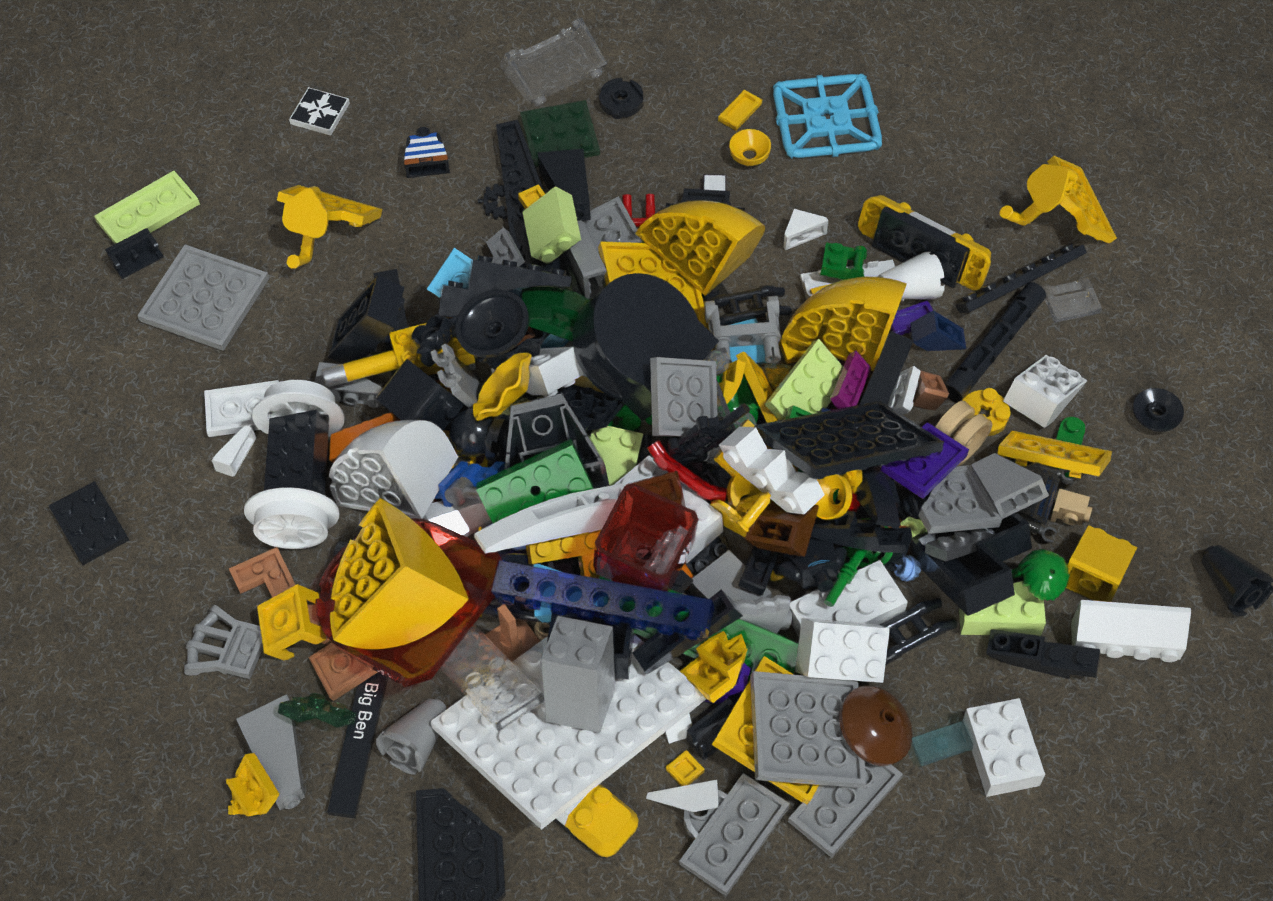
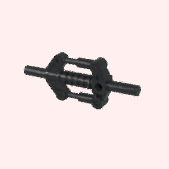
(705, 431)

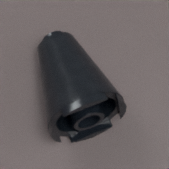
(1236, 579)

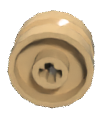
(965, 427)

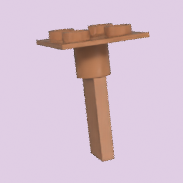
(512, 635)

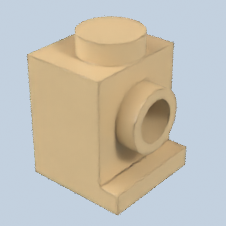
(1071, 508)

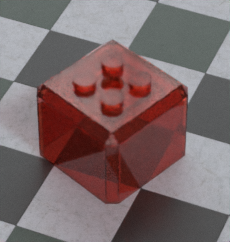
(637, 524)

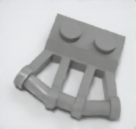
(239, 653)

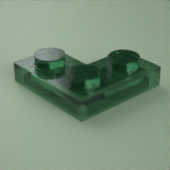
(317, 707)

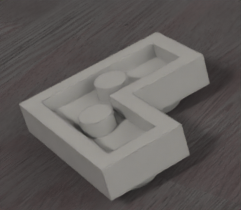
(503, 247)

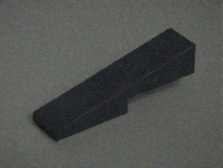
(663, 648)

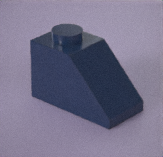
(937, 333)

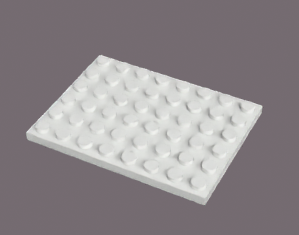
(555, 765)

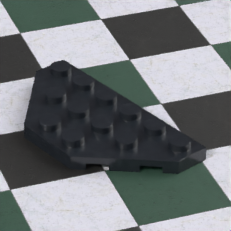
(456, 851)

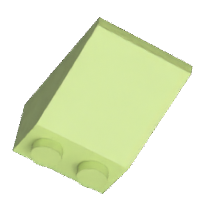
(619, 450)

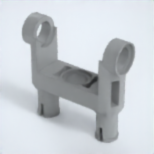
(747, 334)

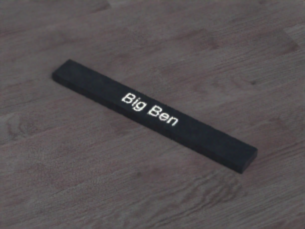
(357, 747)

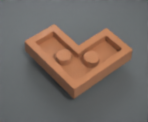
(266, 569)

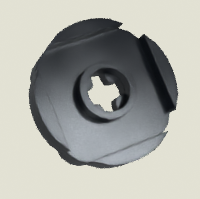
(621, 108)

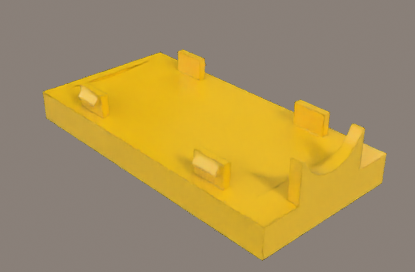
(1054, 453)

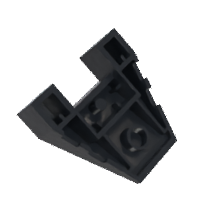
(545, 424)

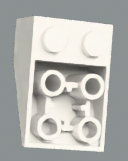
(1044, 390)

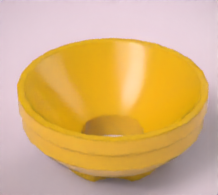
(750, 140)
(827, 507)

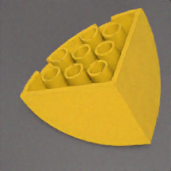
(702, 240)
(848, 317)
(392, 583)

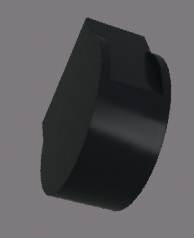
(627, 326)

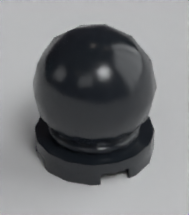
(478, 437)

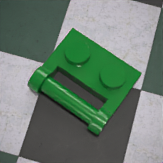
(835, 261)

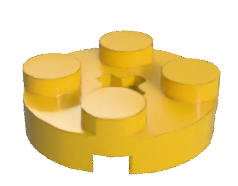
(992, 401)

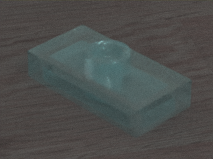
(942, 743)

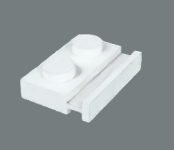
(904, 390)

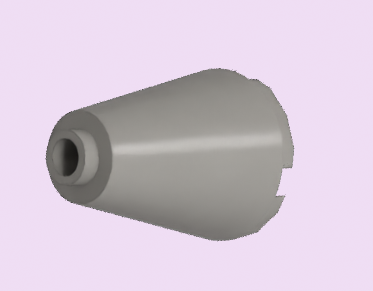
(411, 737)

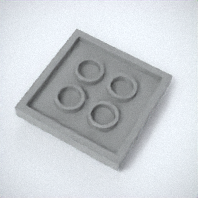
(681, 394)

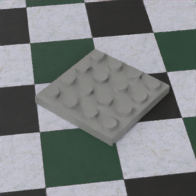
(203, 297)
(800, 731)

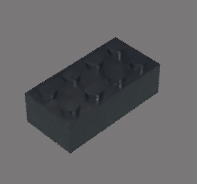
(367, 321)

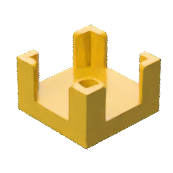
(286, 621)

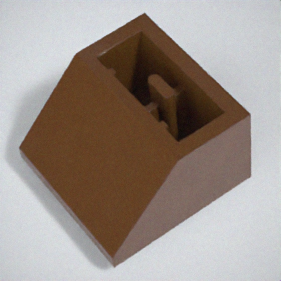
(782, 530)

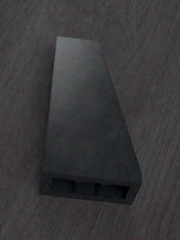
(568, 172)

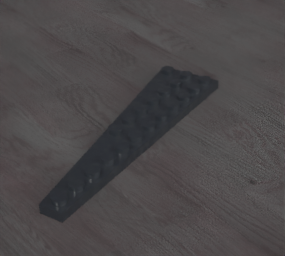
(519, 175)

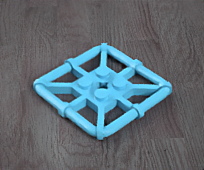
(818, 125)

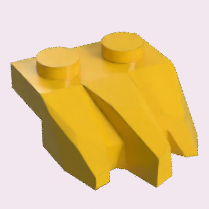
(717, 665)

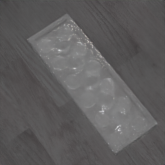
(491, 680)

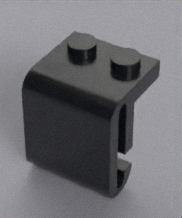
(418, 397)

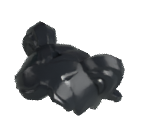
(432, 336)

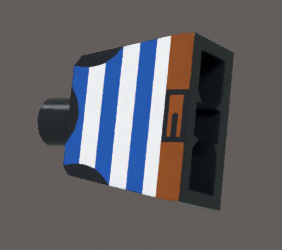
(425, 154)

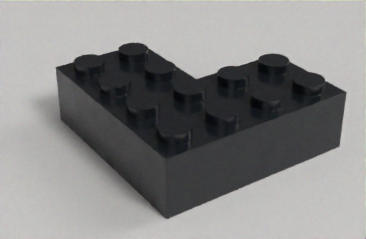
(981, 576)

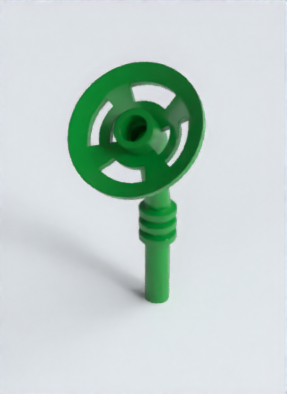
(849, 569)

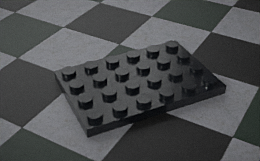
(848, 439)

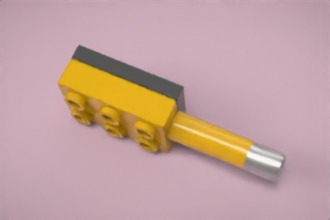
(402, 349)

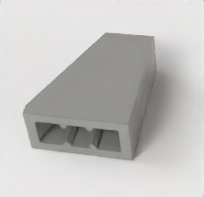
(1009, 484)

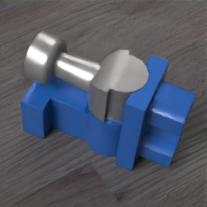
(462, 480)

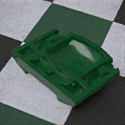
(553, 309)

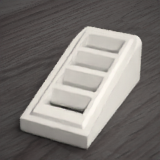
(234, 452)

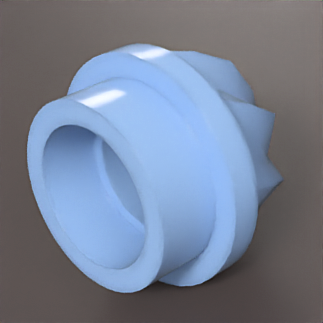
(909, 569)

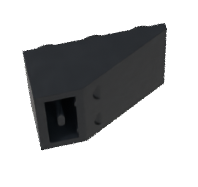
(592, 404)

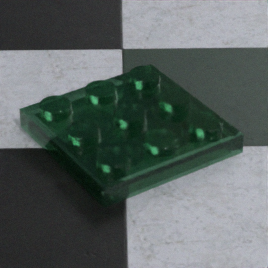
(559, 129)

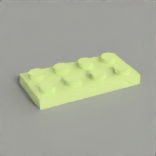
(148, 208)
(808, 383)

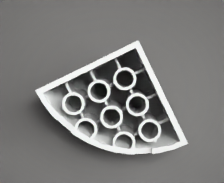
(394, 463)

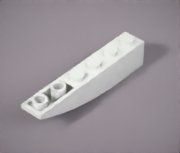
(551, 519)

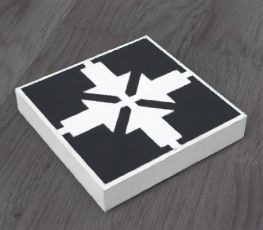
(319, 111)

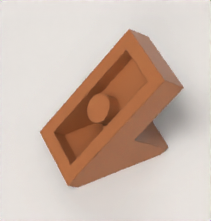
(930, 391)

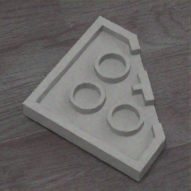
(959, 504)

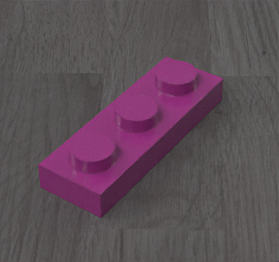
(850, 381)

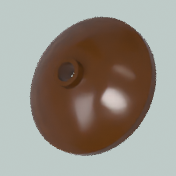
(875, 725)

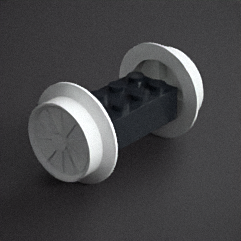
(294, 504)

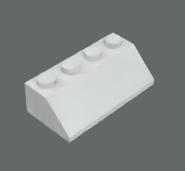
(1132, 629)

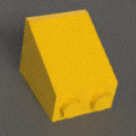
(1099, 564)

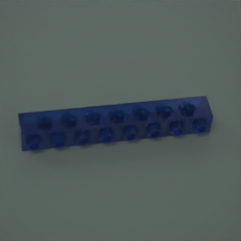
(511, 575)

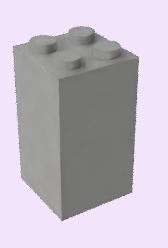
(578, 673)

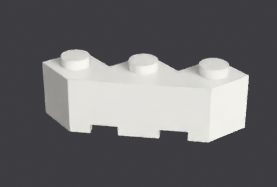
(770, 471)

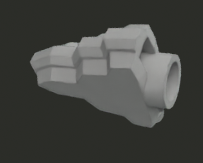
(767, 612)

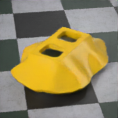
(503, 387)

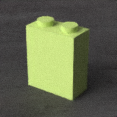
(551, 225)

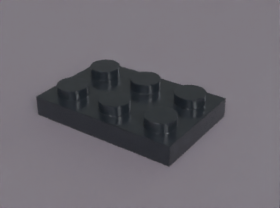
(88, 523)

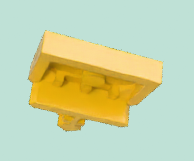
(251, 788)

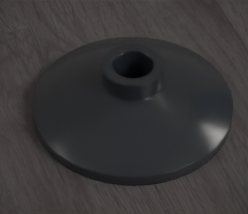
(1159, 401)

